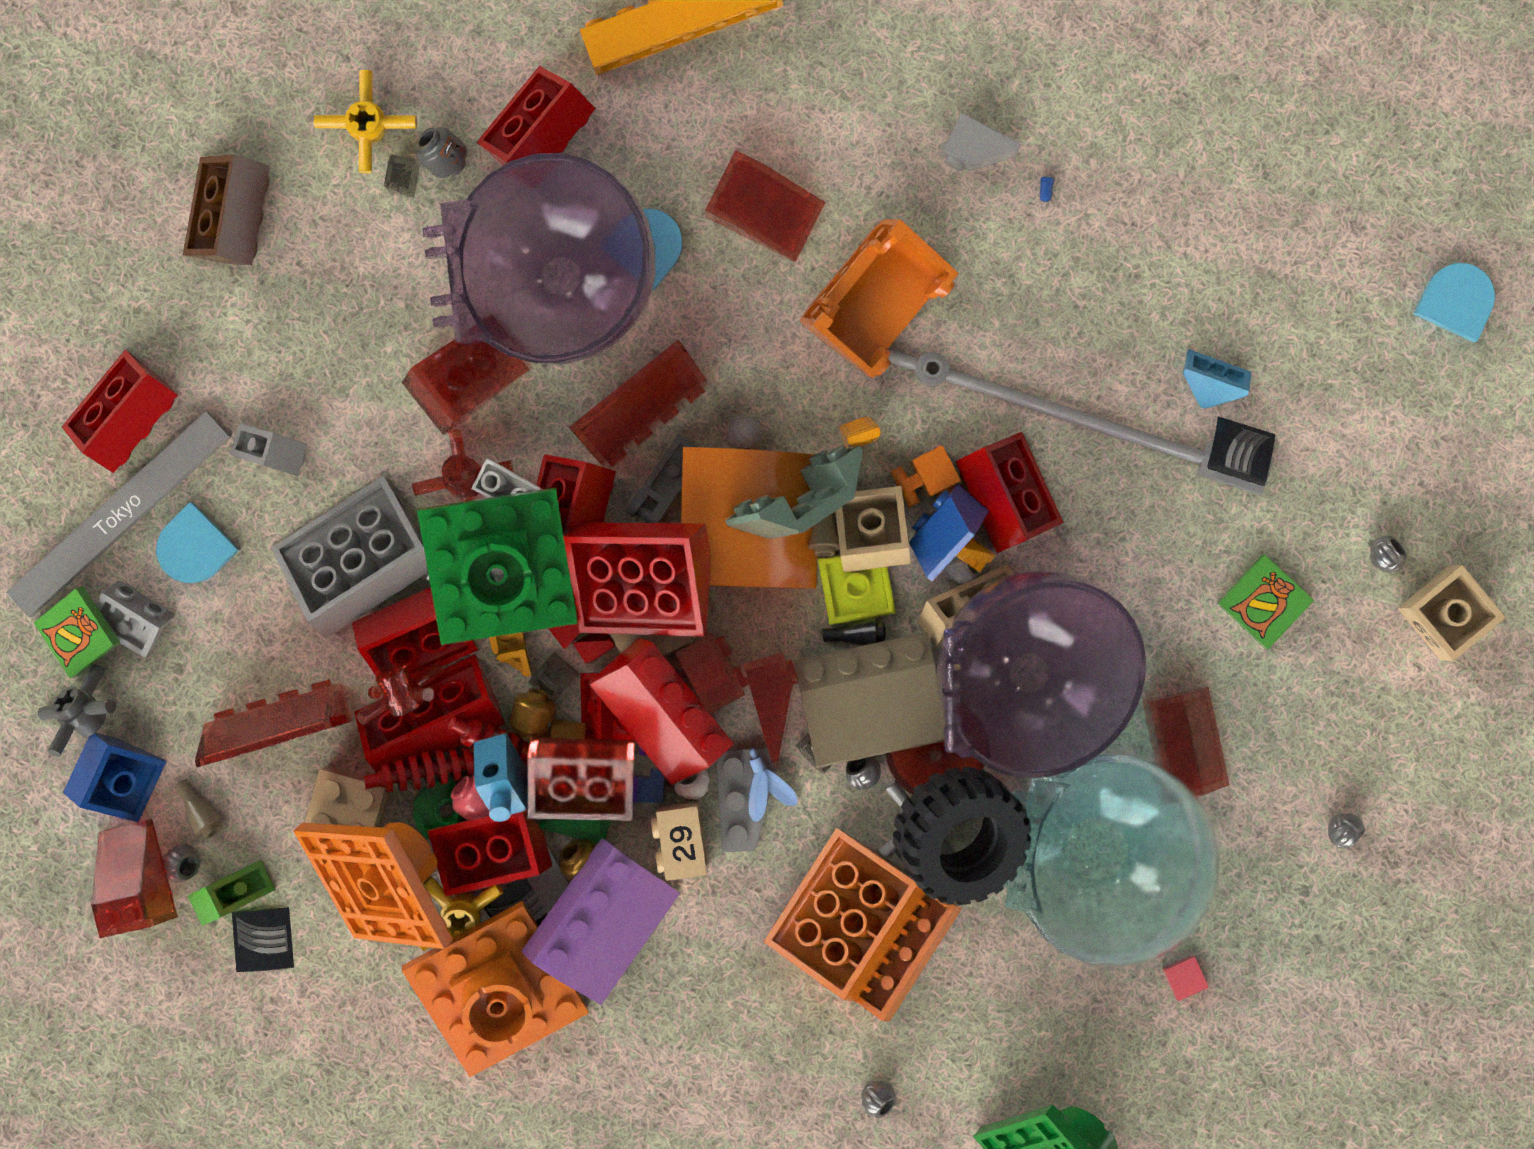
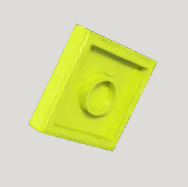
(854, 593)

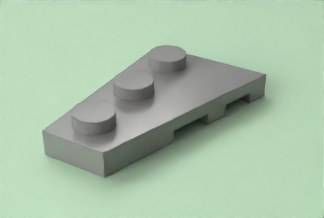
(734, 782)

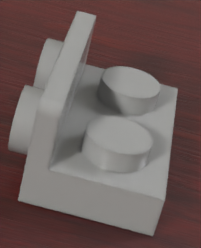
(133, 617)

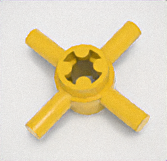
(375, 129)
(459, 904)

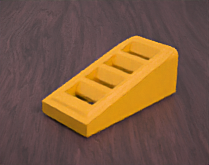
(859, 432)

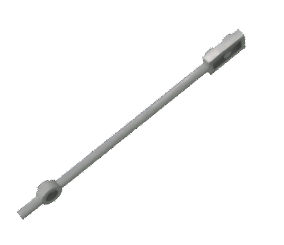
(1065, 413)

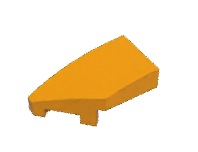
(976, 555)
(513, 651)

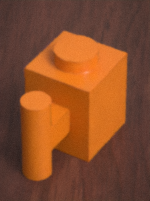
(933, 473)

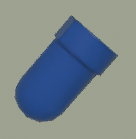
(1046, 188)

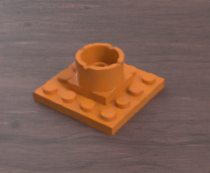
(378, 880)
(489, 993)

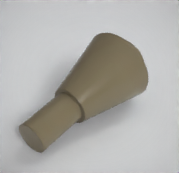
(824, 538)
(203, 817)

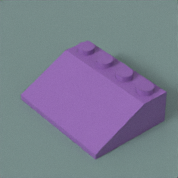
(600, 922)

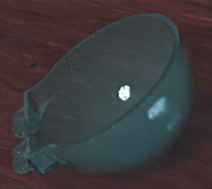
(1115, 861)

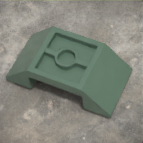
(832, 485)

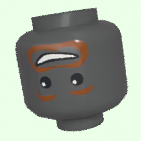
(441, 152)

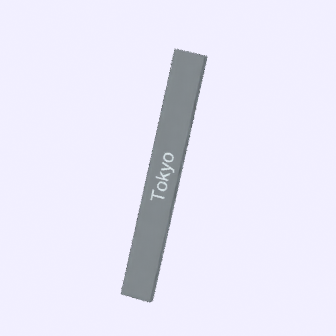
(118, 514)

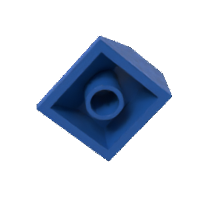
(946, 530)
(113, 777)

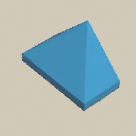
(1214, 380)

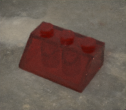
(1187, 739)

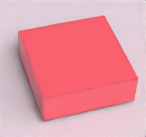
(1185, 977)

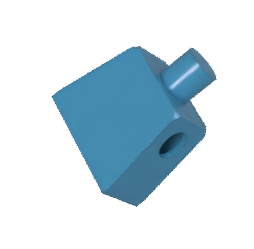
(500, 787)

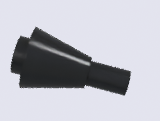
(858, 633)

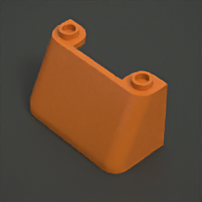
(878, 295)

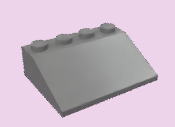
(352, 557)

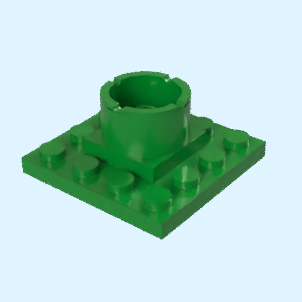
(504, 532)
(1047, 1130)

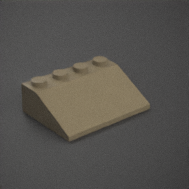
(871, 699)

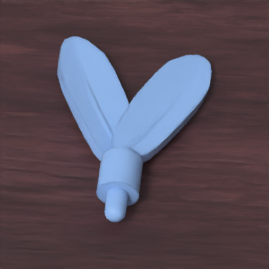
(762, 782)

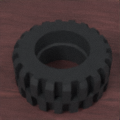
(985, 862)

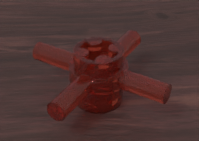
(451, 472)
(399, 691)

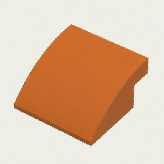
(723, 478)
(861, 926)

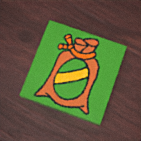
(1265, 601)
(76, 632)

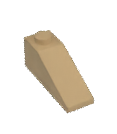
(943, 608)

